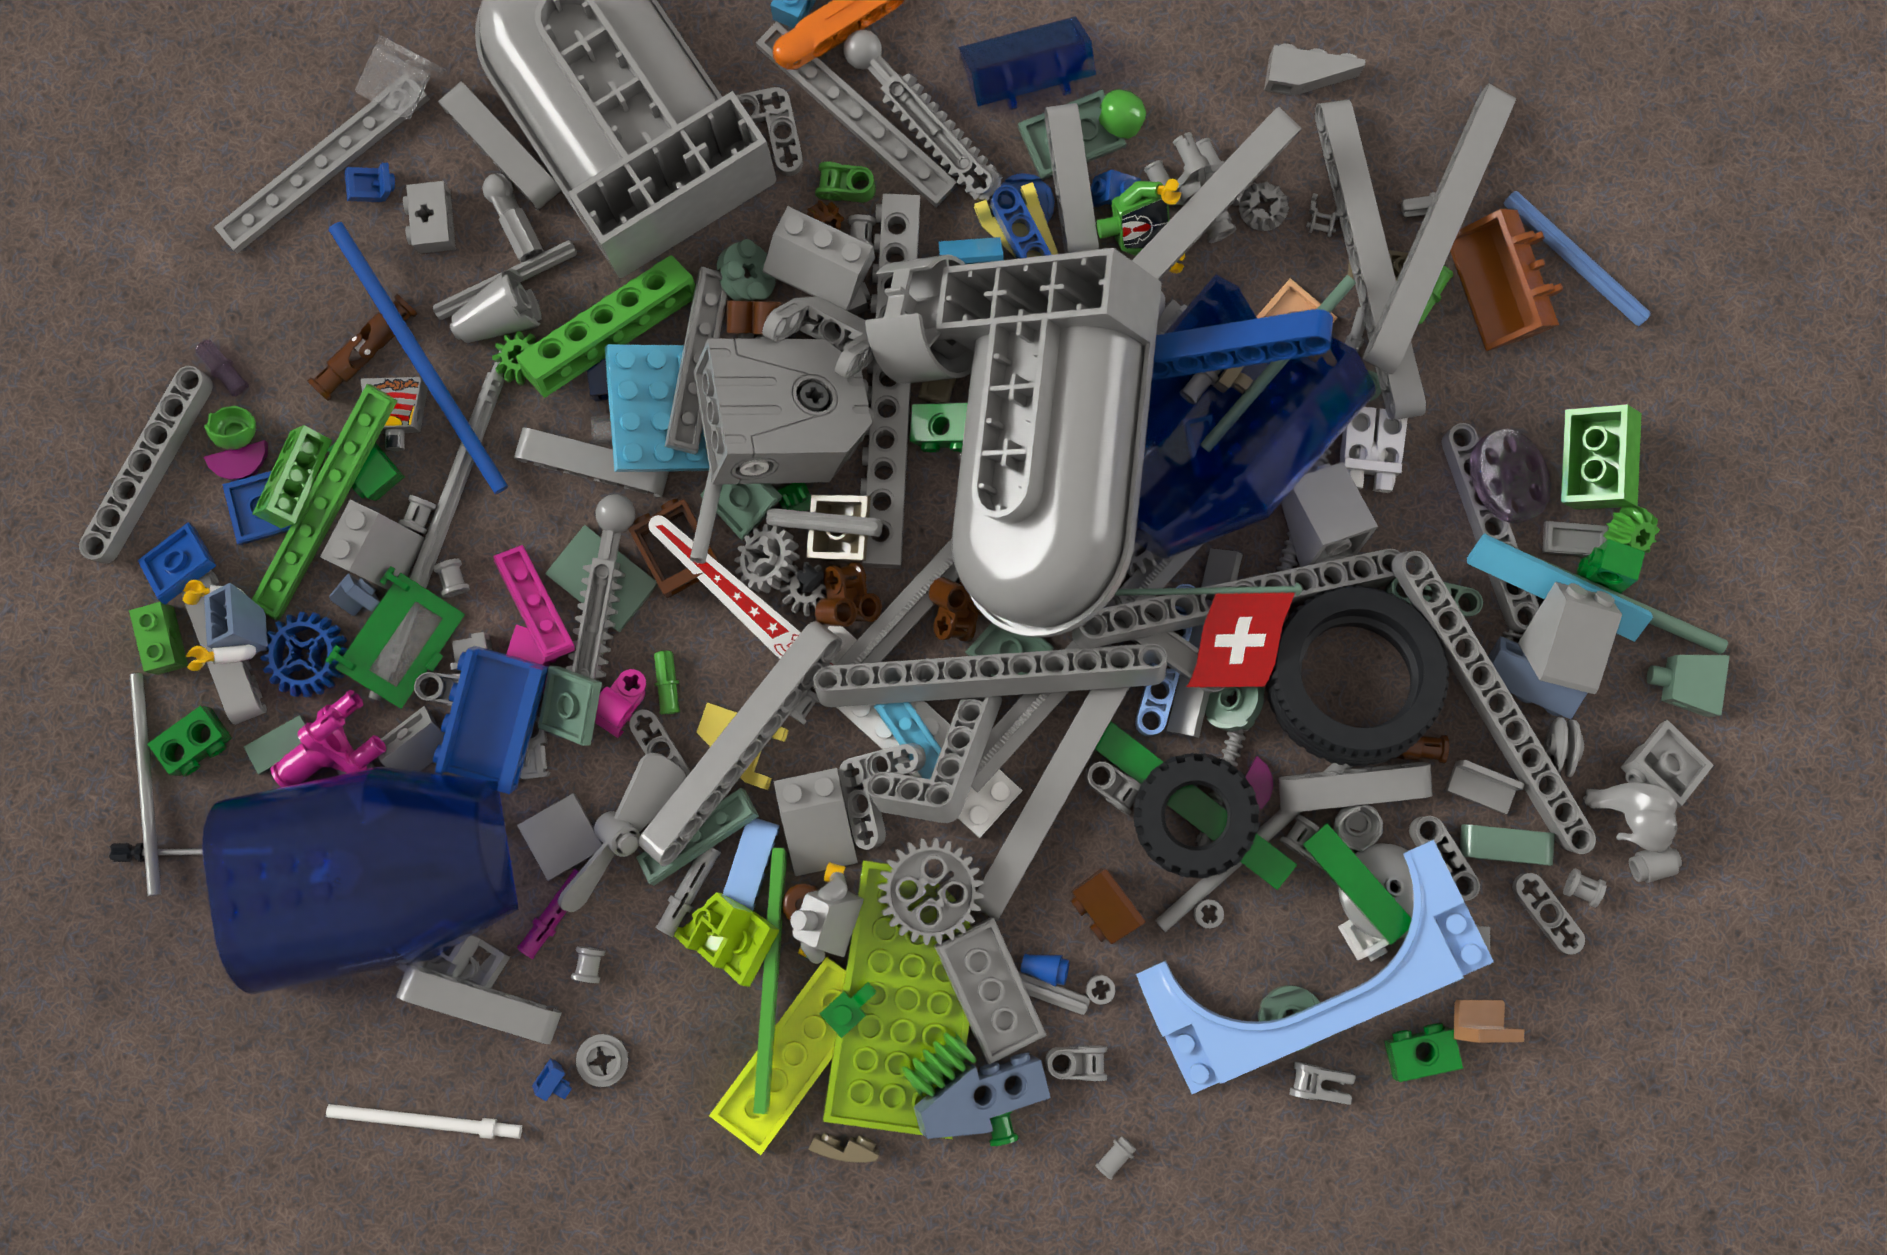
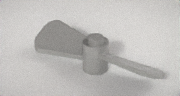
(646, 794)

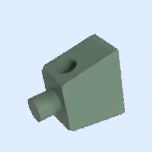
(1693, 682)

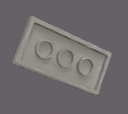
(990, 990)

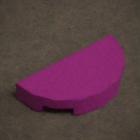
(239, 462)
(1261, 781)

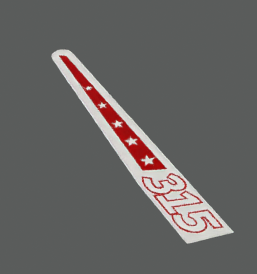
(738, 598)

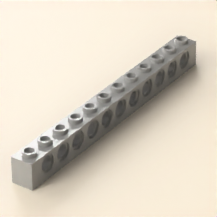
(901, 210)

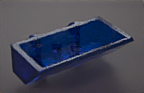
(1028, 61)

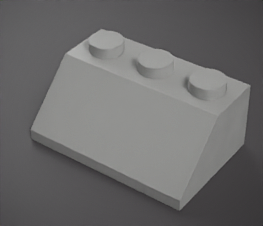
(818, 258)

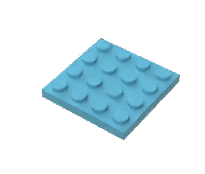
(640, 406)

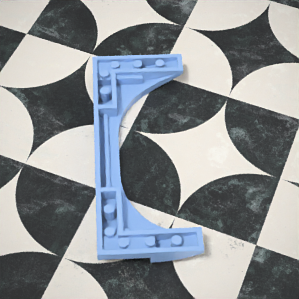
(1435, 953)

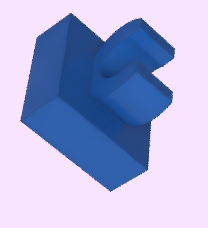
(551, 1081)

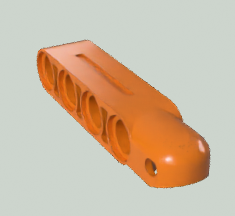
(828, 29)

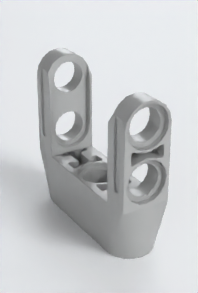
(817, 318)

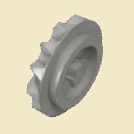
(1259, 218)
(594, 1073)

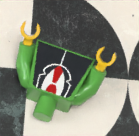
(1140, 215)

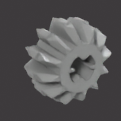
(802, 600)

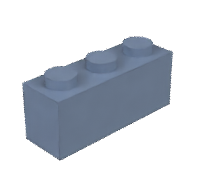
(1525, 684)

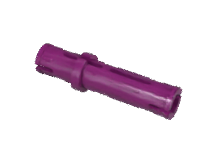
(545, 924)

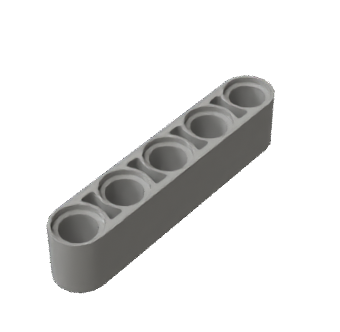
(500, 145)
(1071, 178)
(583, 460)
(233, 681)
(1355, 787)
(478, 1004)

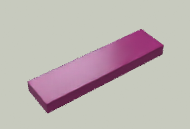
(534, 603)

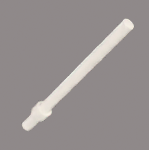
(486, 1128)

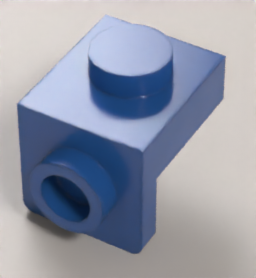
(369, 183)
(1110, 185)

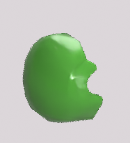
(1122, 113)
(231, 427)

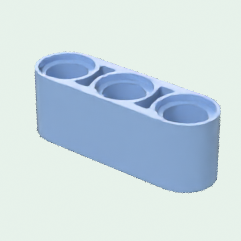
(750, 862)

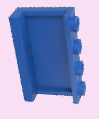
(490, 717)

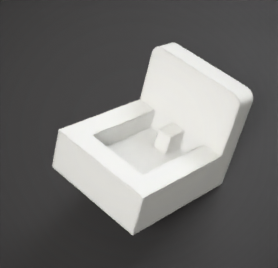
(1361, 943)

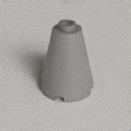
(497, 310)

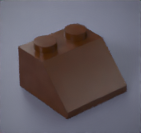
(1106, 906)

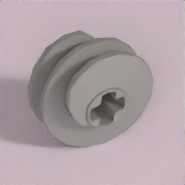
(1564, 742)

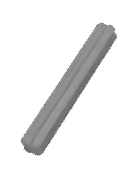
(824, 522)

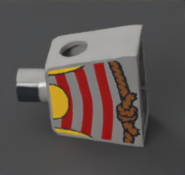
(408, 411)

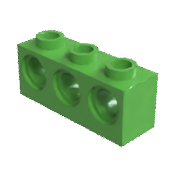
(292, 477)

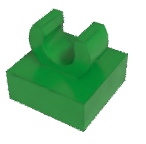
(795, 497)

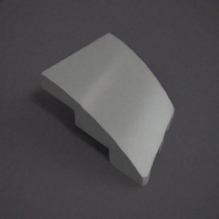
(456, 959)

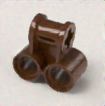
(748, 315)
(847, 597)
(955, 609)

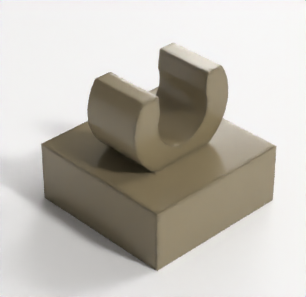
(1234, 378)

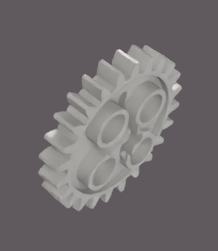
(949, 914)

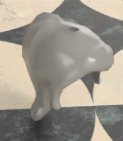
(1647, 811)

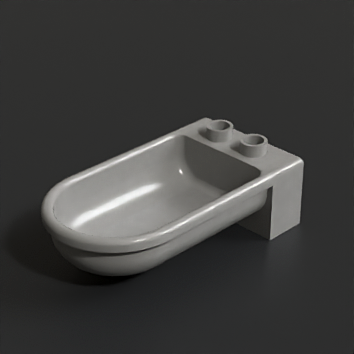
(622, 119)
(1050, 431)

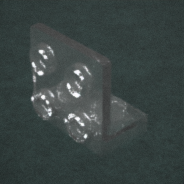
(396, 77)

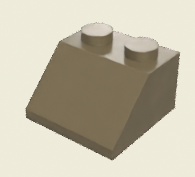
(838, 546)

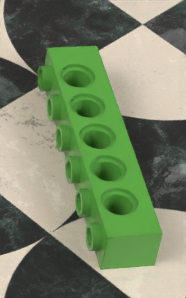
(610, 321)

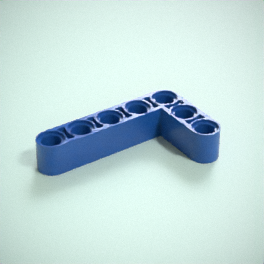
(1017, 214)

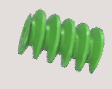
(938, 1064)

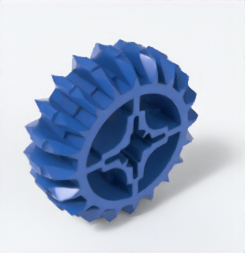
(286, 635)

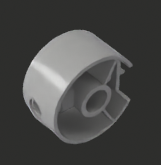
(907, 337)

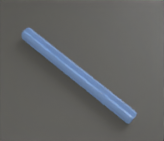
(1578, 259)

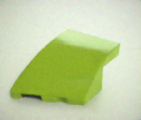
(729, 937)

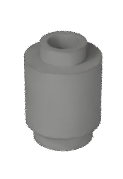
(1653, 866)

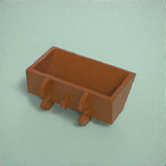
(1504, 279)

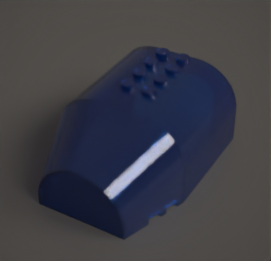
(1259, 457)
(353, 874)

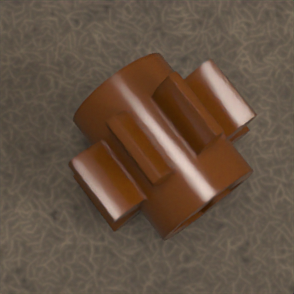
(826, 214)

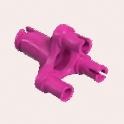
(327, 746)

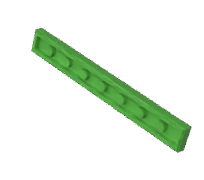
(324, 501)
(770, 985)

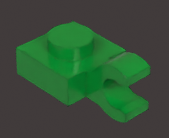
(845, 1011)

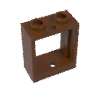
(671, 511)

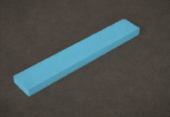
(1539, 577)

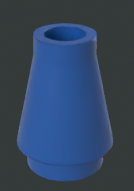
(1047, 968)

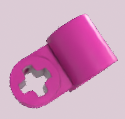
(617, 704)

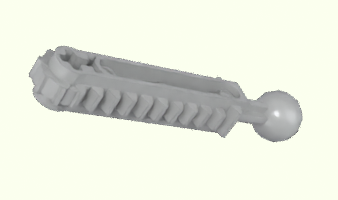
(863, 52)
(614, 515)

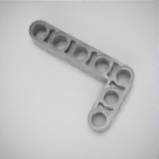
(952, 759)

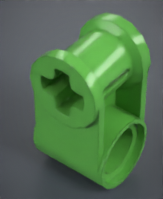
(838, 183)

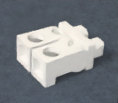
(1374, 447)

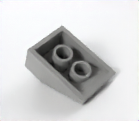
(815, 821)

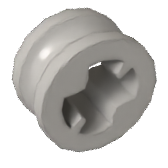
(1198, 914)
(1109, 993)

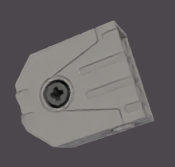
(778, 410)

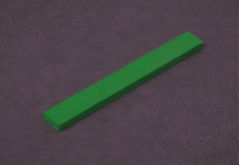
(1193, 804)

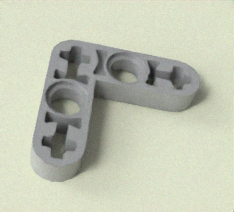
(775, 118)
(867, 767)

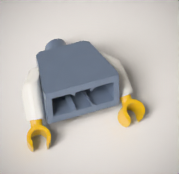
(233, 624)

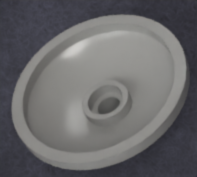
(1387, 866)

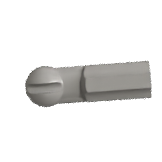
(499, 191)

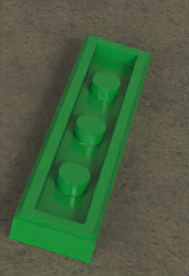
(1358, 883)

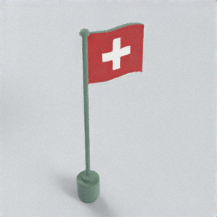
(1238, 632)

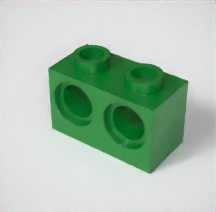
(1612, 565)
(188, 735)

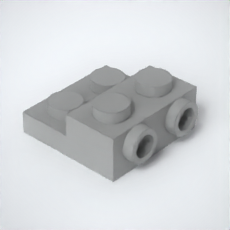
(1668, 762)

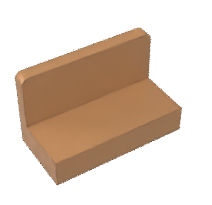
(1483, 1022)

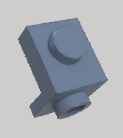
(354, 594)

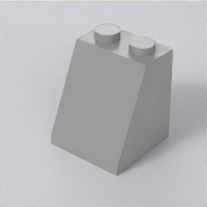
(1327, 516)
(371, 544)
(1572, 637)

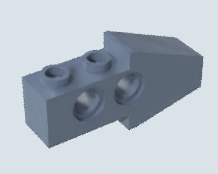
(956, 1112)

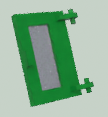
(399, 639)

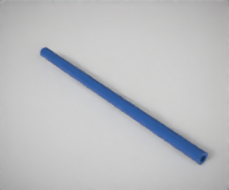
(418, 357)

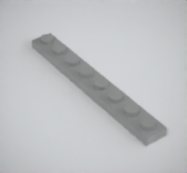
(865, 123)
(308, 174)

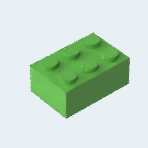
(1601, 457)

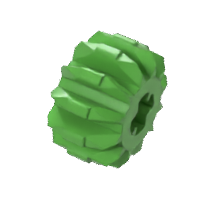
(508, 352)
(1633, 528)

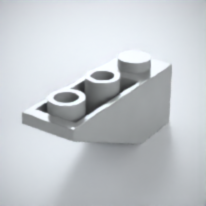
(1299, 70)

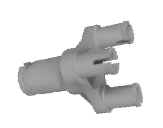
(1200, 164)

